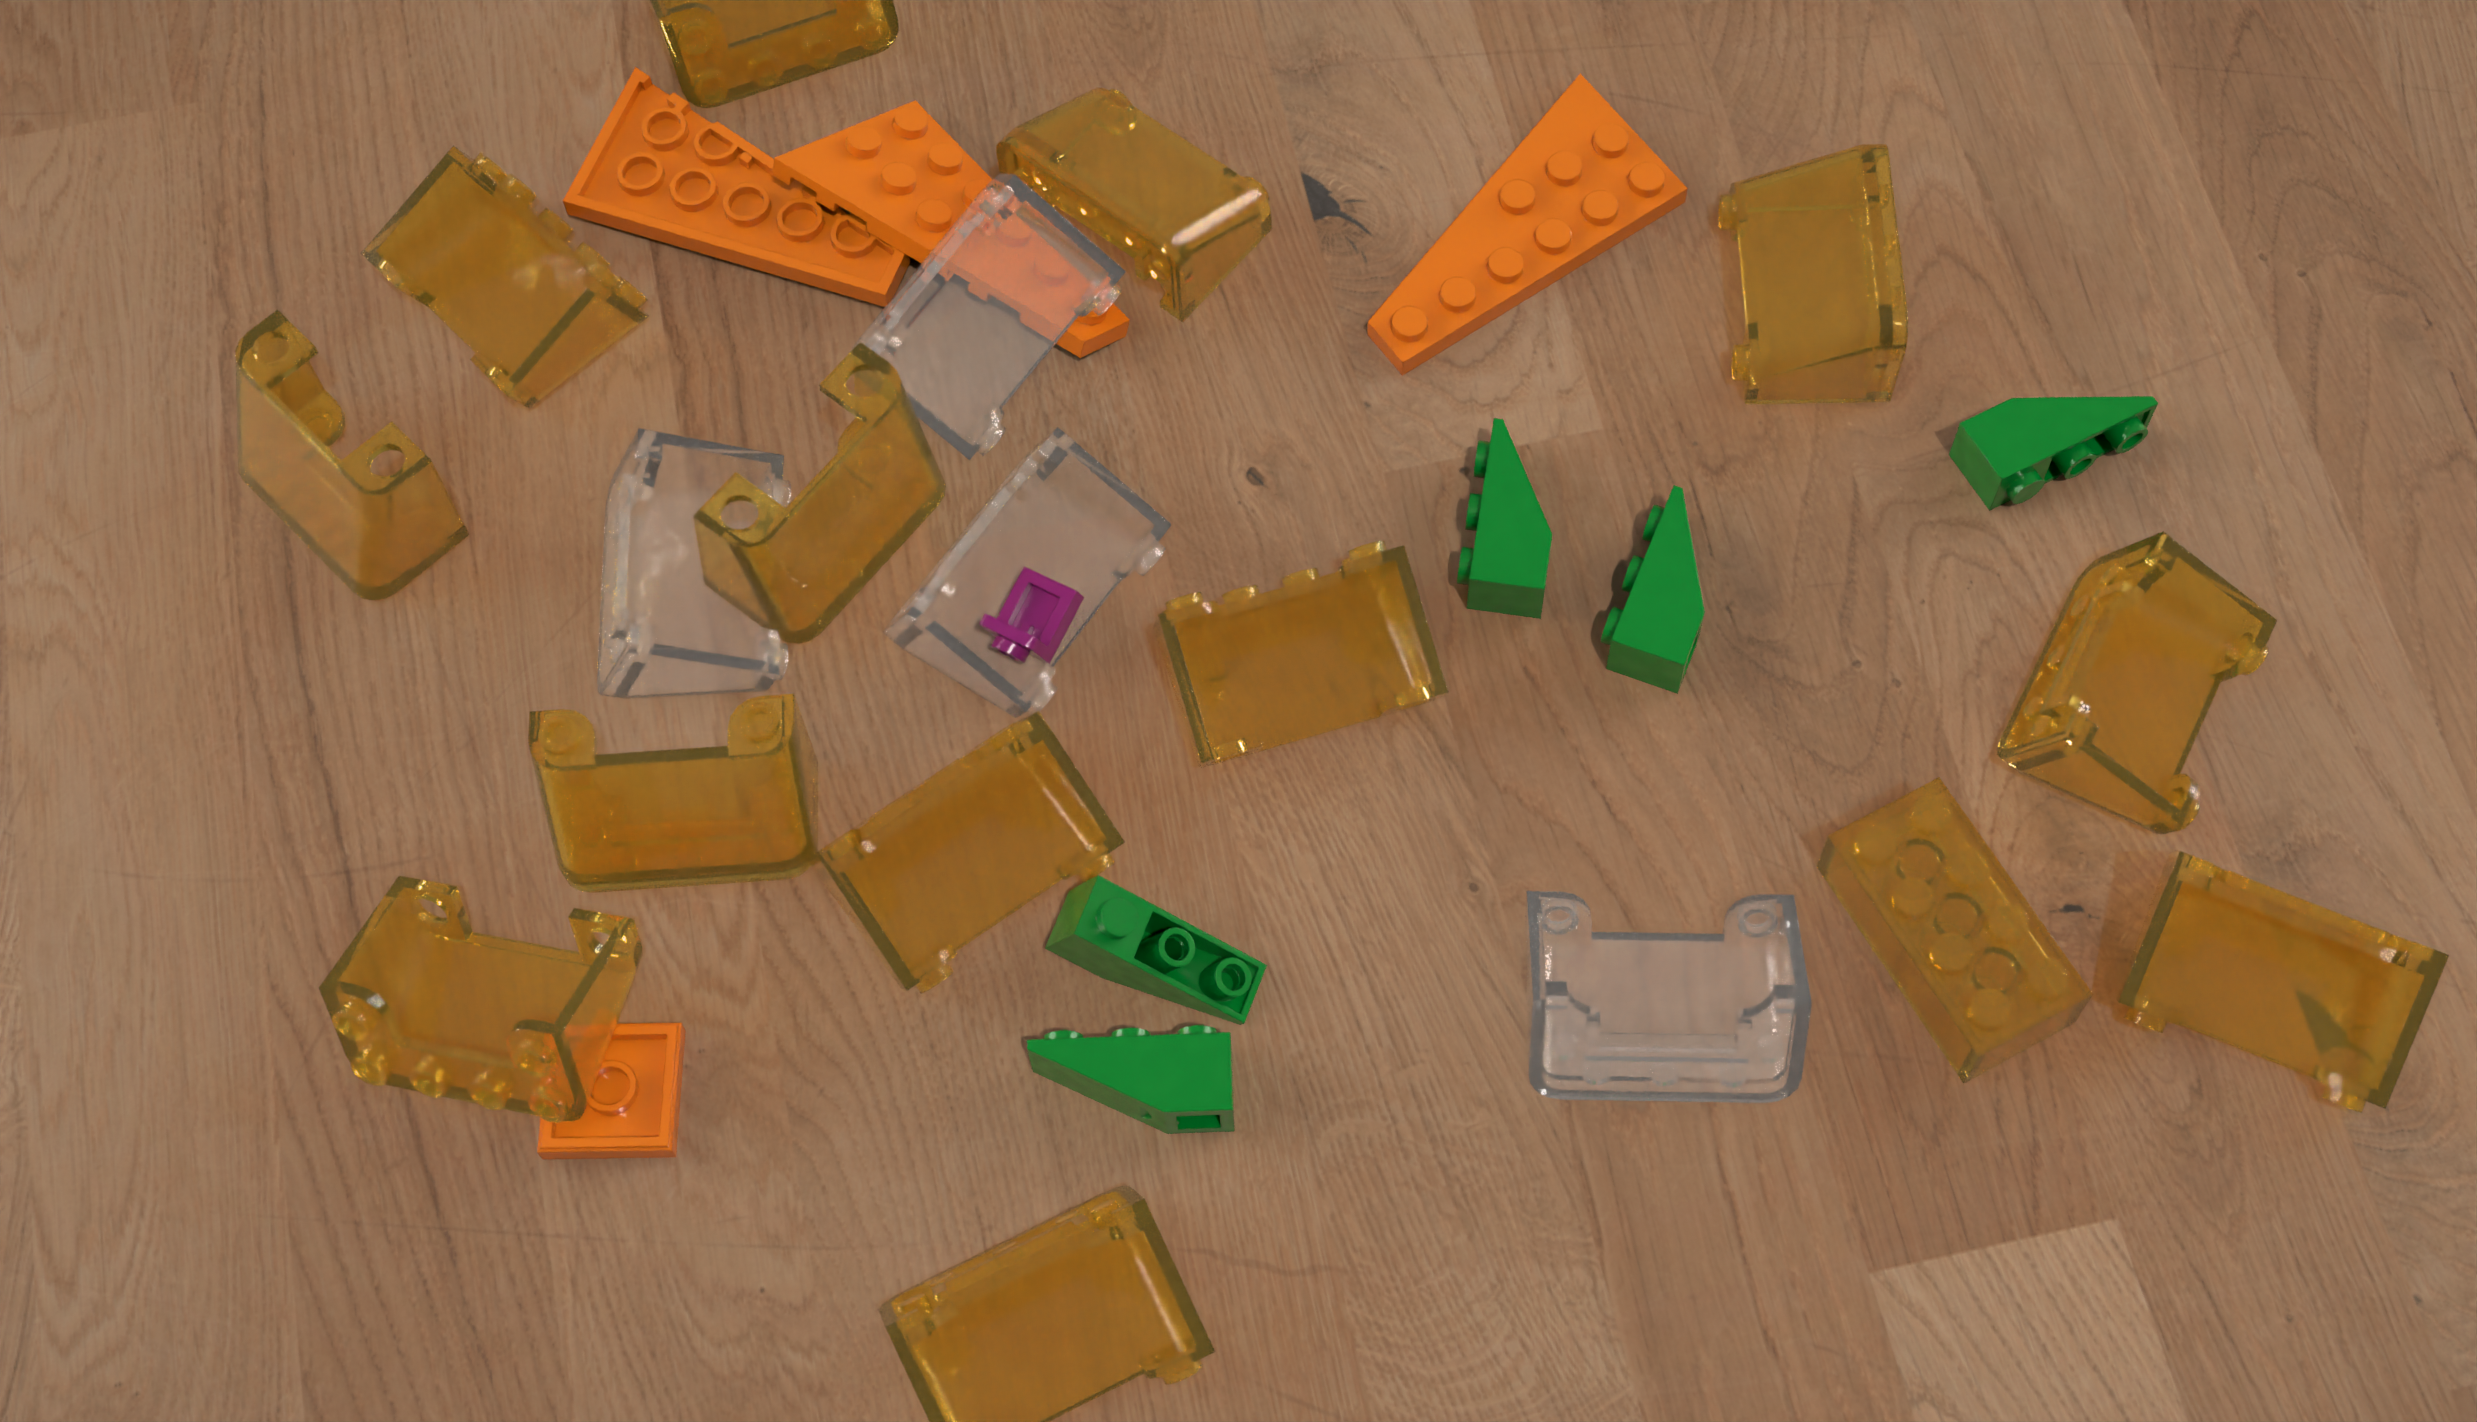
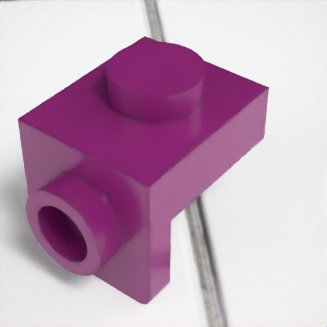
(1033, 617)

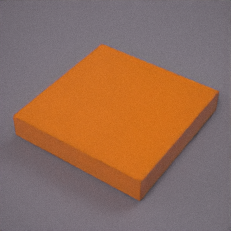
(632, 1101)

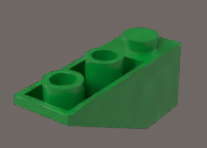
(2034, 440)
(1512, 535)
(1665, 604)
(1153, 951)
(1160, 1080)

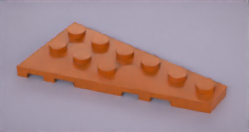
(910, 190)
(714, 193)
(1547, 210)

